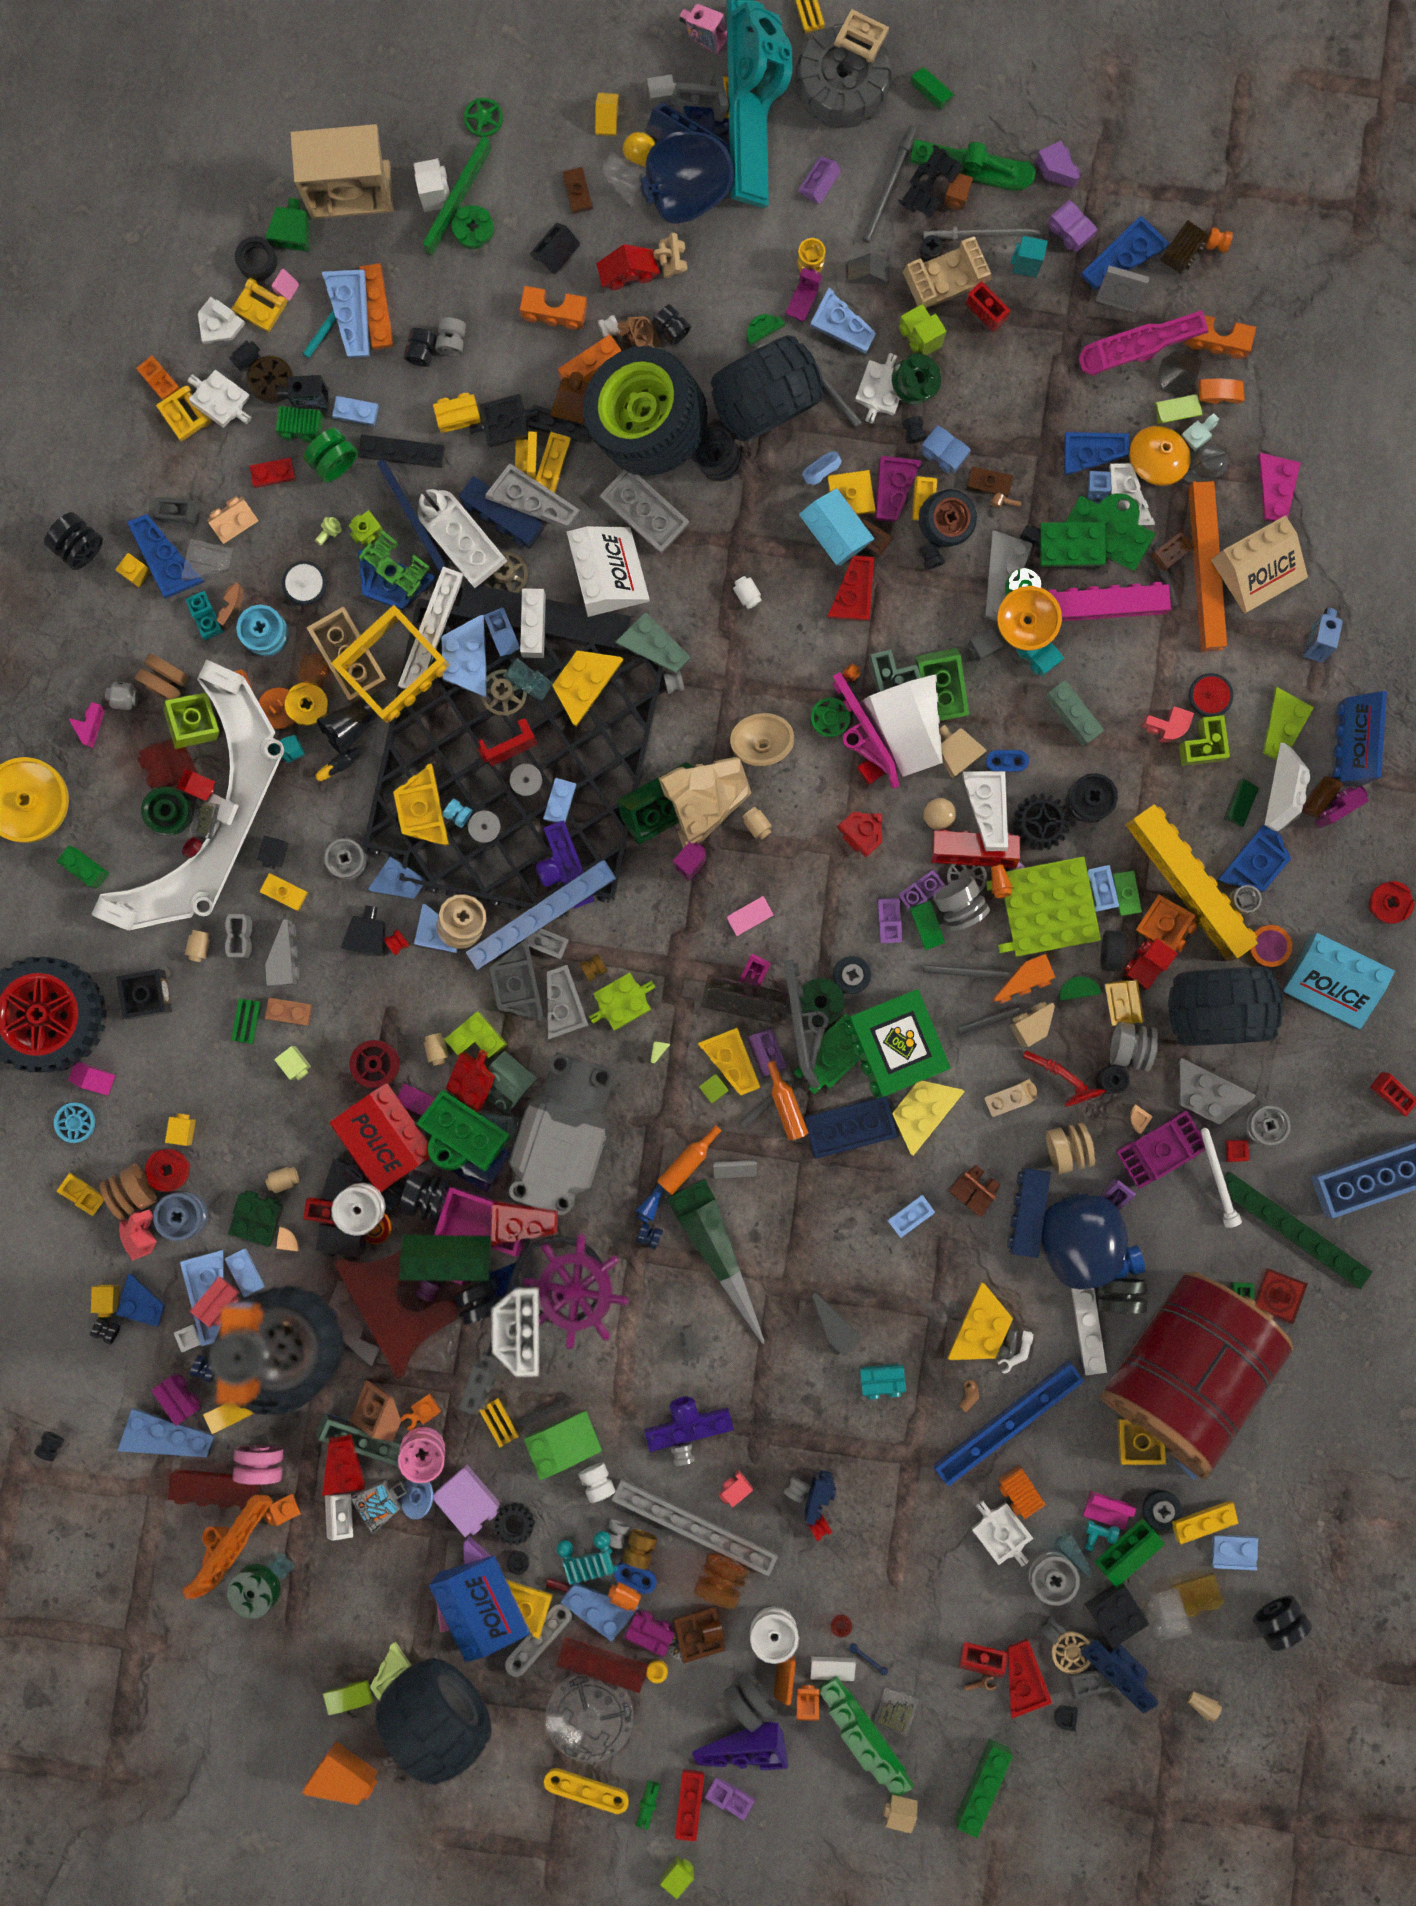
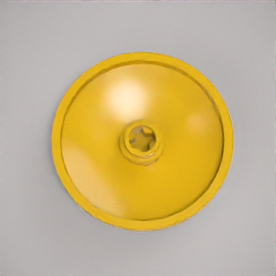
(31, 800)

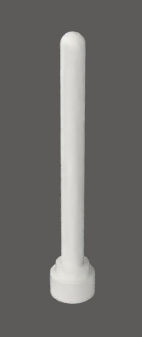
(1231, 1217)

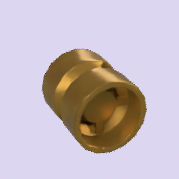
(639, 1551)

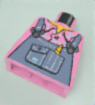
(706, 27)

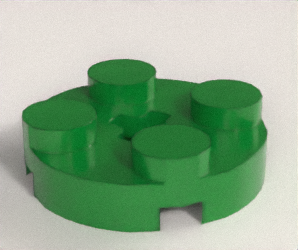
(462, 232)

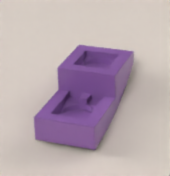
(889, 920)
(730, 1797)

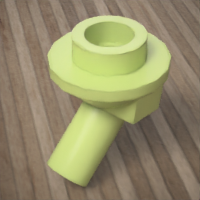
(331, 527)

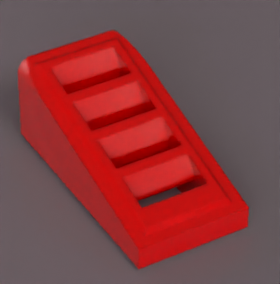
(1383, 1085)

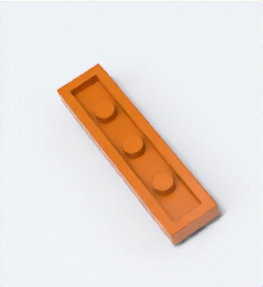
(377, 308)

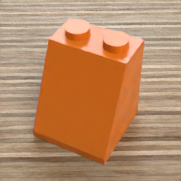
(341, 1777)

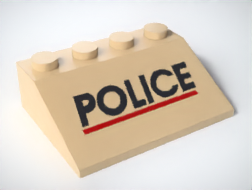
(1262, 564)

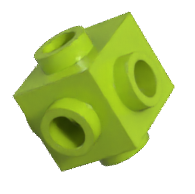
(365, 529)

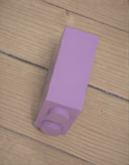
(466, 1501)

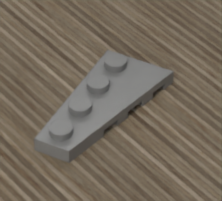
(528, 496)

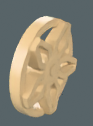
(1071, 1653)

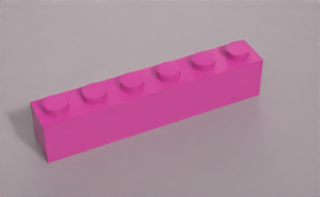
(1113, 601)

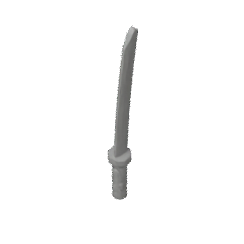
(954, 233)

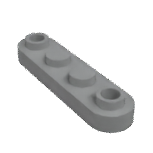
(531, 1647)

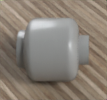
(122, 696)

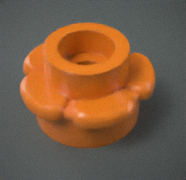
(851, 672)

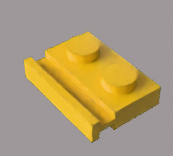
(1124, 1002)

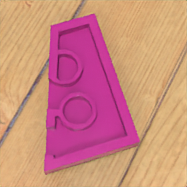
(1278, 485)

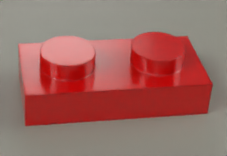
(272, 472)

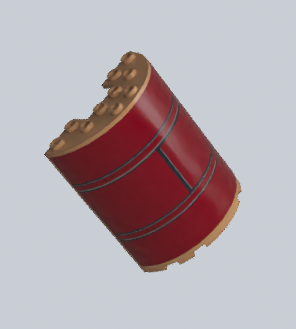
(1199, 1370)

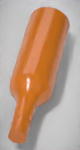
(786, 1105)
(687, 1162)

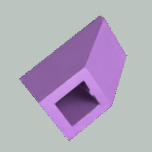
(1057, 166)

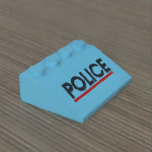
(1338, 980)

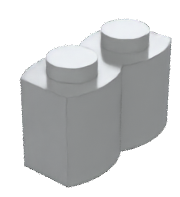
(238, 942)

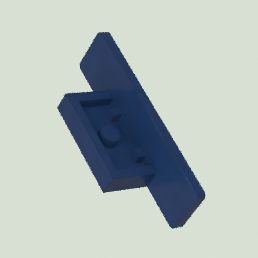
(1122, 1672)

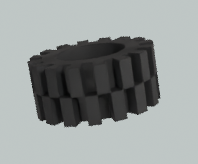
(507, 1535)

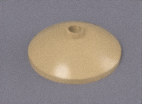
(762, 739)

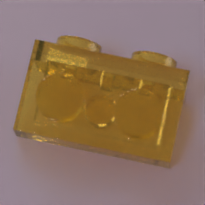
(1200, 1594)

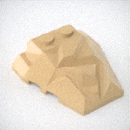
(705, 796)

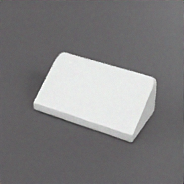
(339, 1516)
(828, 1667)

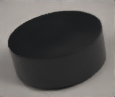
(518, 1562)

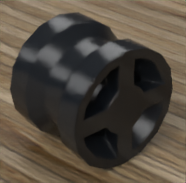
(927, 250)

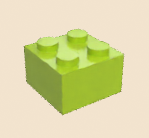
(191, 720)

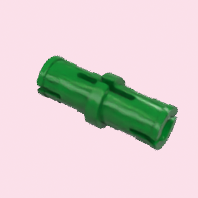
(647, 1804)

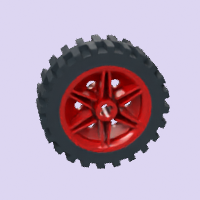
(73, 1035)

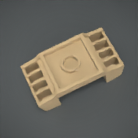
(947, 274)

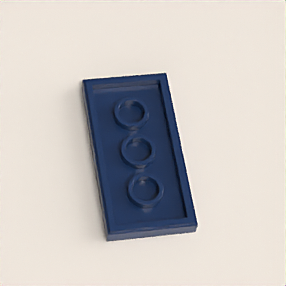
(850, 1127)

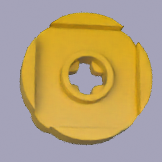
(295, 700)

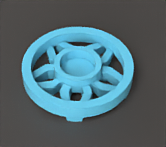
(74, 1122)

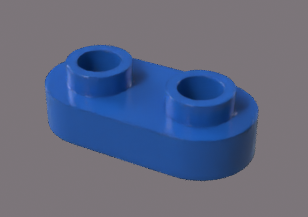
(1006, 760)
(635, 1577)

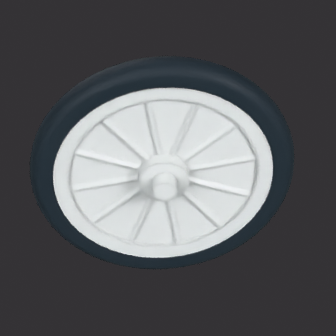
(304, 583)

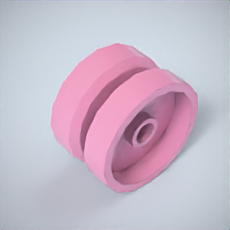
(257, 1464)

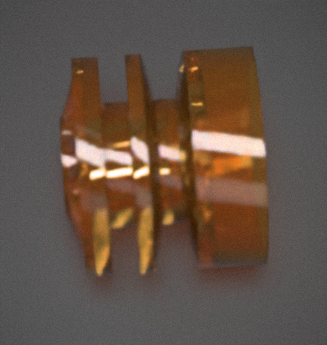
(719, 1585)

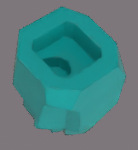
(292, 749)

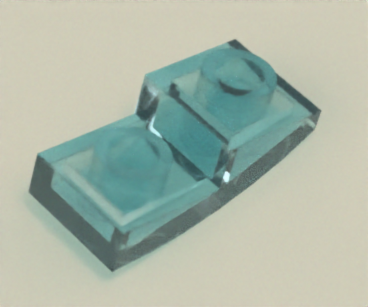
(528, 680)

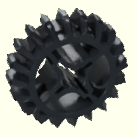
(1041, 813)

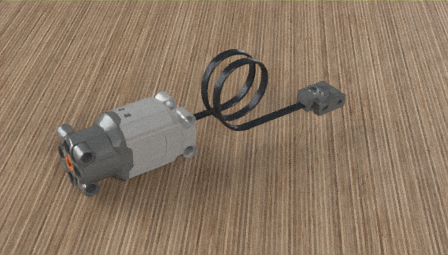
(552, 1160)

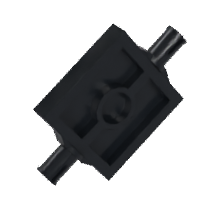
(504, 420)

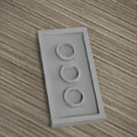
(644, 510)

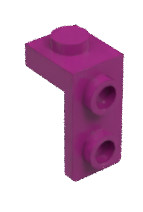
(805, 294)

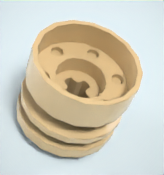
(1074, 1147)

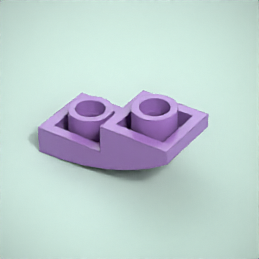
(922, 889)

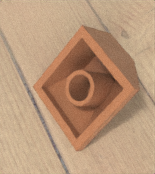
(376, 1413)

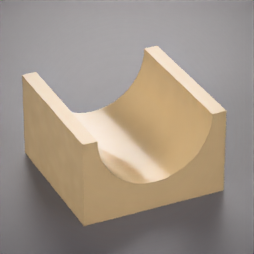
(341, 171)

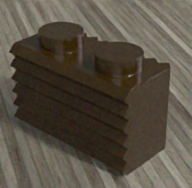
(1184, 246)

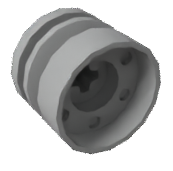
(961, 903)
(1138, 1047)

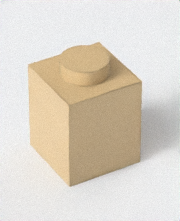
(900, 1813)

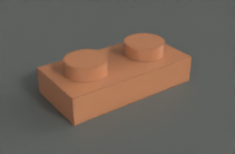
(288, 1011)

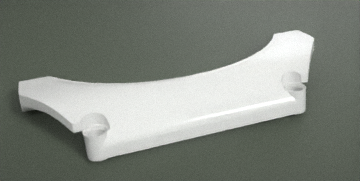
(251, 772)

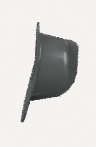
(1206, 464)

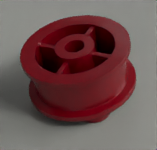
(361, 1063)

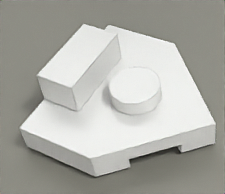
(218, 322)

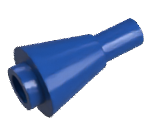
(647, 1210)

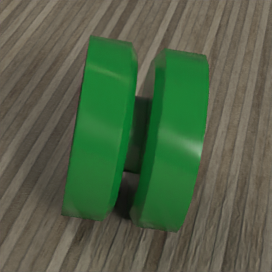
(330, 455)

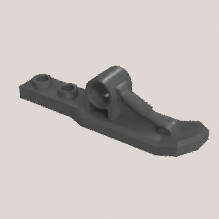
(807, 1035)

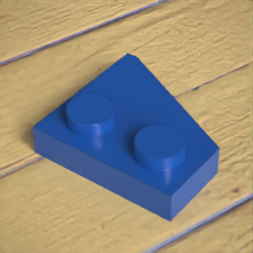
(140, 1303)

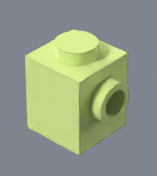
(293, 1063)

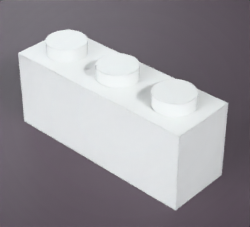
(533, 623)

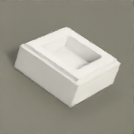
(187, 1338)

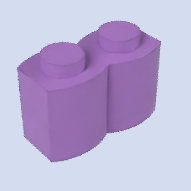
(1072, 226)

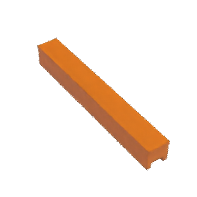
(1207, 578)

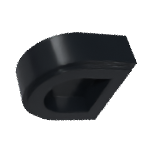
(1066, 1717)

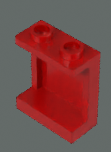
(508, 748)

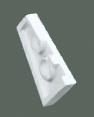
(1126, 482)

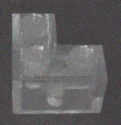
(1170, 1616)

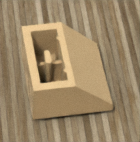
(1033, 1026)

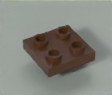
(699, 1634)

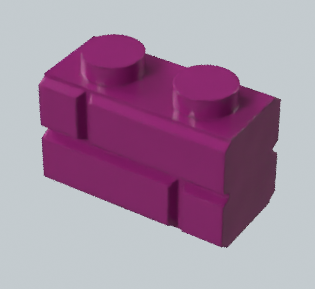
(176, 1398)
(650, 1632)

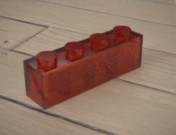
(209, 1488)
(602, 1665)

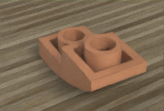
(234, 597)

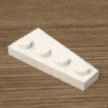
(988, 802)

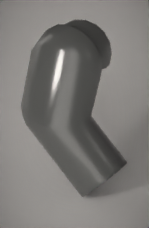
(1011, 1343)

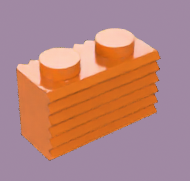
(1021, 1492)

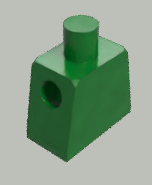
(289, 227)

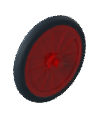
(1211, 695)

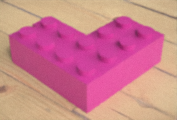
(471, 1215)

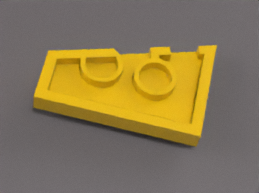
(732, 1059)

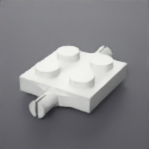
(877, 389)
(219, 399)
(1002, 1533)

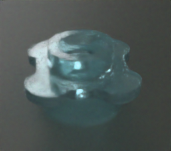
(282, 1572)

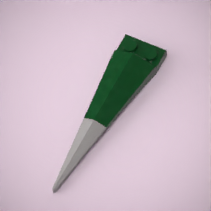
(702, 1221)

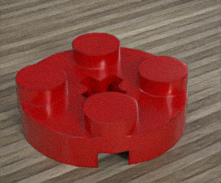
(1403, 898)
(179, 1165)

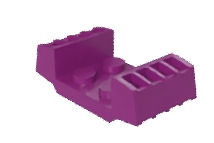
(1162, 1149)

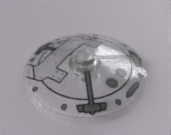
(589, 1718)

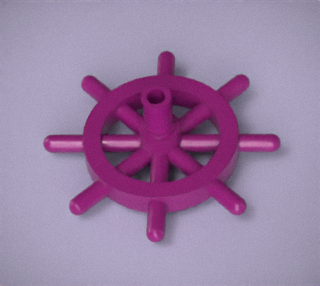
(575, 1291)

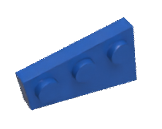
(1092, 449)

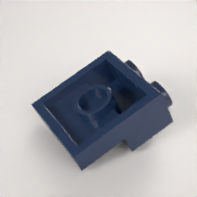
(821, 1492)

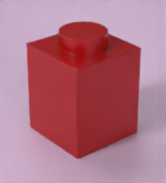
(196, 785)

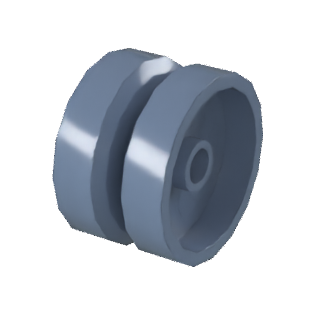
(170, 1224)

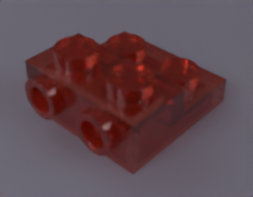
(165, 763)

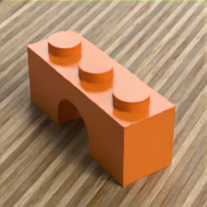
(569, 314)
(1236, 344)

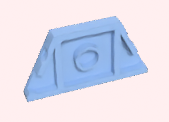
(466, 653)

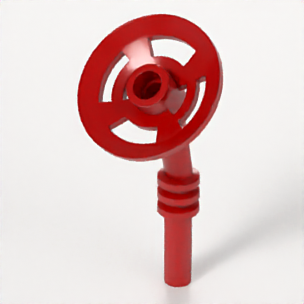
(1082, 1091)

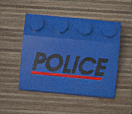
(1360, 739)
(478, 1608)

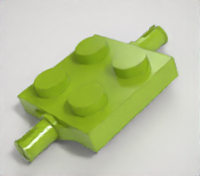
(622, 1001)

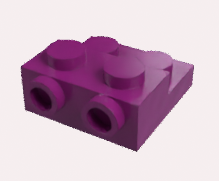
(1344, 803)

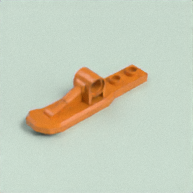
(224, 1546)

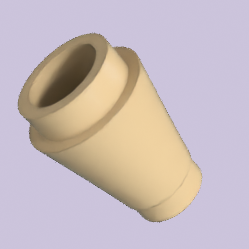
(1205, 1706)

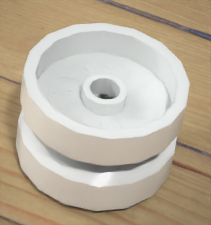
(349, 1218)
(772, 1647)

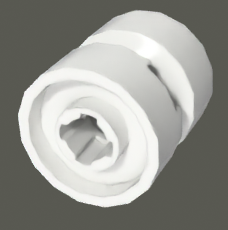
(597, 1484)

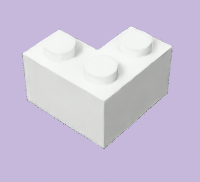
(431, 184)

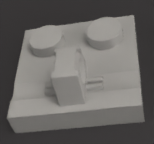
(1122, 289)

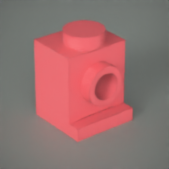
(735, 1489)

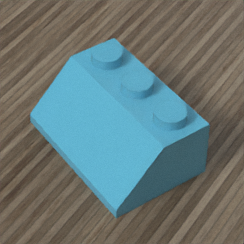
(836, 527)

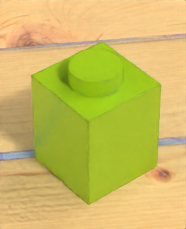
(677, 1877)

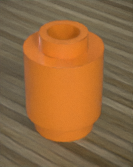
(624, 1596)

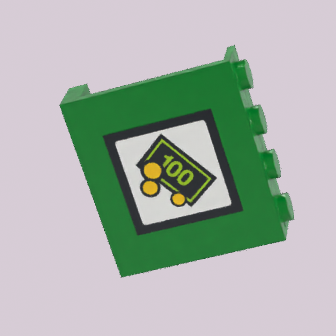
(896, 1044)

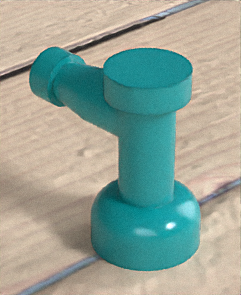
(1094, 1530)

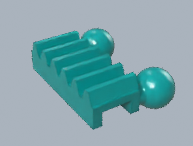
(587, 1565)

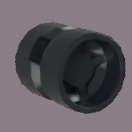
(668, 321)
(419, 349)
(1113, 1079)

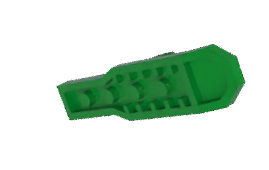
(980, 165)

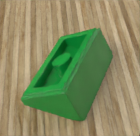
(931, 88)

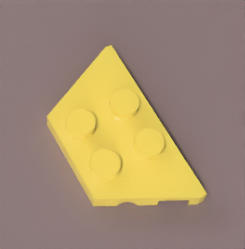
(923, 1111)

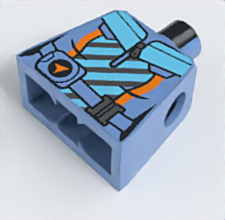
(1323, 636)

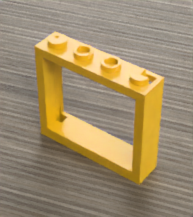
(366, 640)

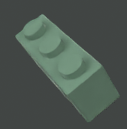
(1074, 713)

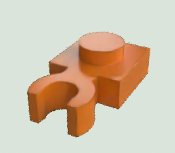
(423, 1410)

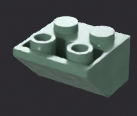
(510, 1082)

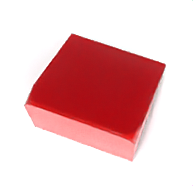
(870, 772)

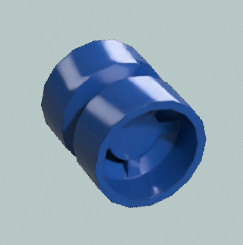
(1134, 1262)

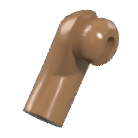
(971, 1394)

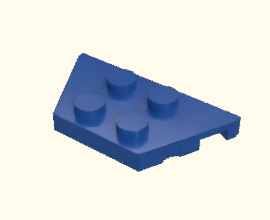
(380, 590)
(1257, 861)

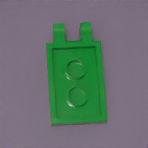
(834, 1056)

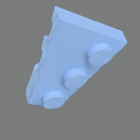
(842, 324)

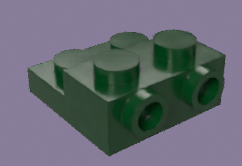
(255, 1218)

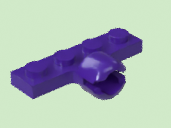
(564, 863)
(687, 1425)

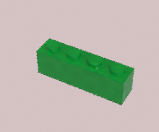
(983, 1788)

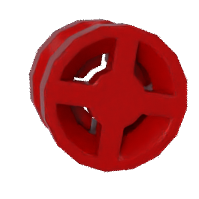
(396, 942)
(820, 1528)

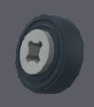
(850, 982)
(1153, 1509)

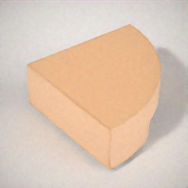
(1139, 1118)
(287, 1240)

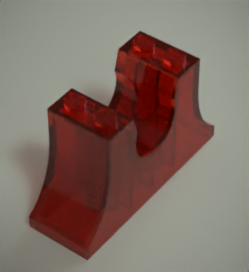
(392, 1325)

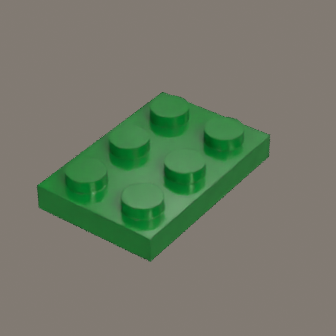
(1072, 544)

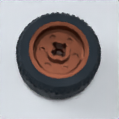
(947, 518)

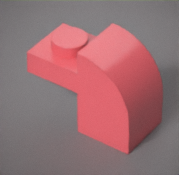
(1174, 727)
(136, 1236)

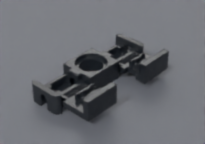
(935, 163)
(390, 1195)

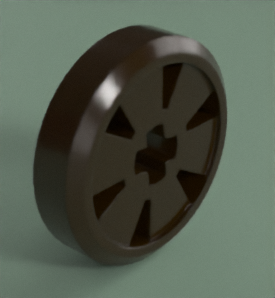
(260, 371)

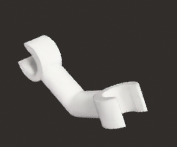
(1027, 1338)

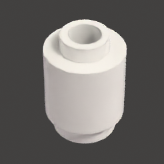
(747, 592)

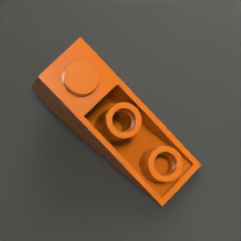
(1029, 974)

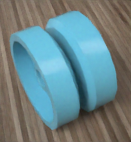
(274, 634)

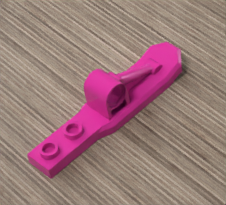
(1140, 343)
(869, 743)

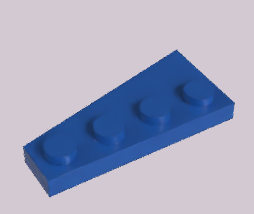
(1129, 250)

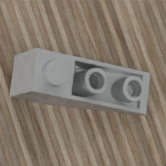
(281, 961)

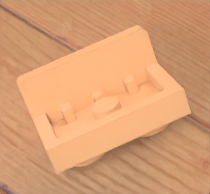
(231, 519)

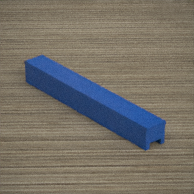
(1008, 1423)

